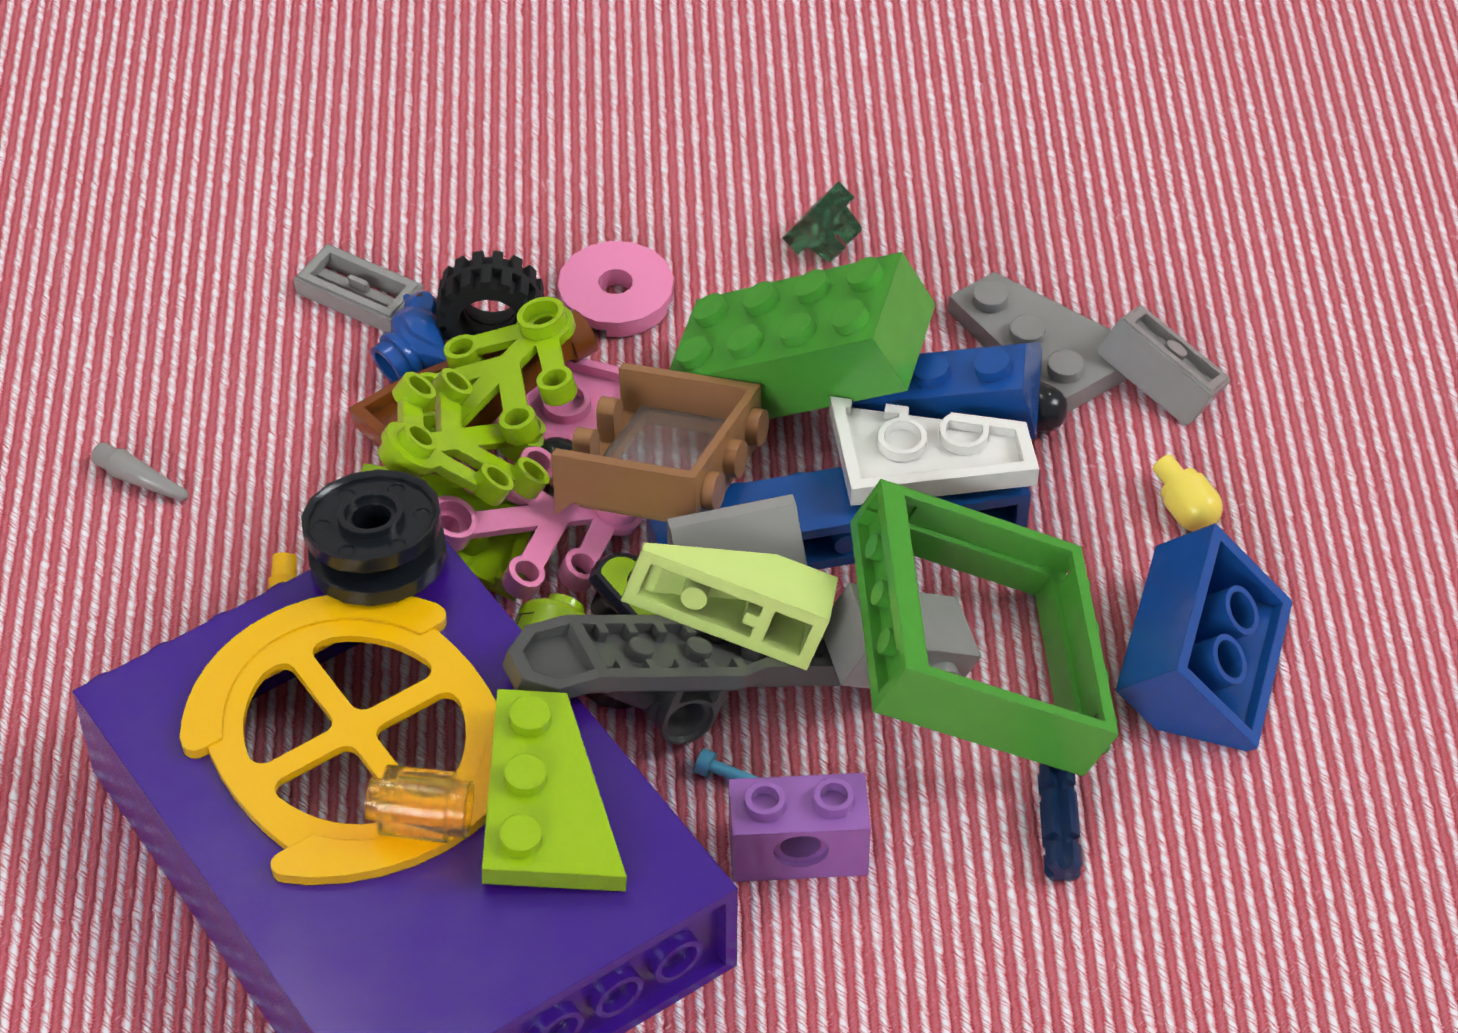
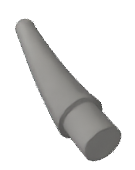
(130, 469)

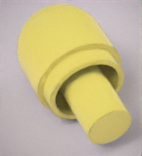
(1188, 495)

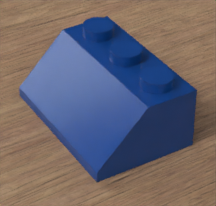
(973, 381)
(1205, 641)

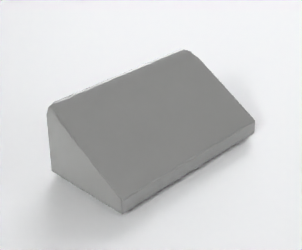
(1163, 365)

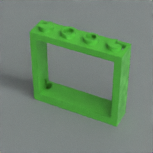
(906, 523)

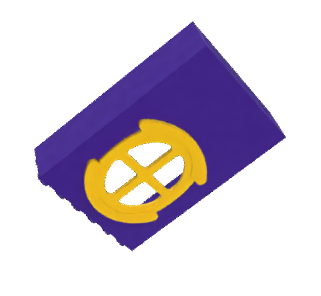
(371, 927)

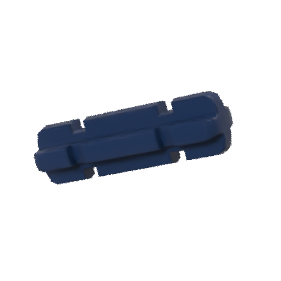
(1059, 824)

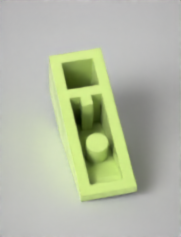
(737, 596)

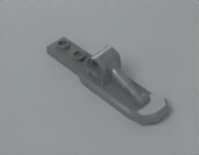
(651, 664)

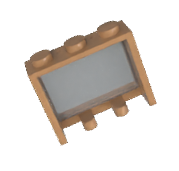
(662, 445)

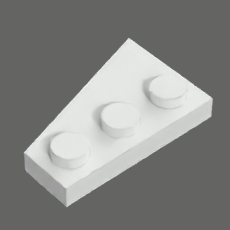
(929, 453)

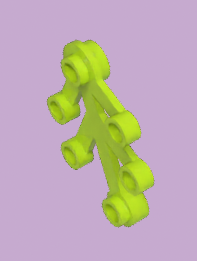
(541, 329)
(417, 451)

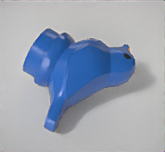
(413, 339)

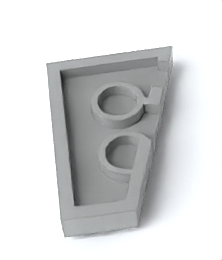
(1007, 313)

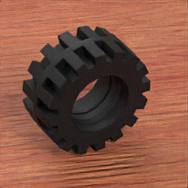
(483, 280)

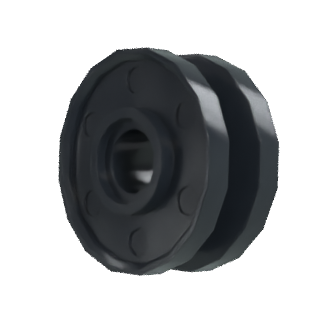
(374, 537)

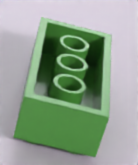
(814, 334)

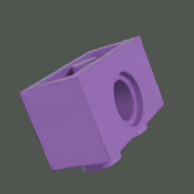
(799, 827)

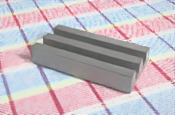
(352, 294)

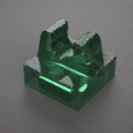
(820, 223)

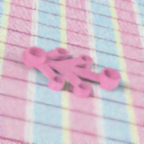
(537, 515)

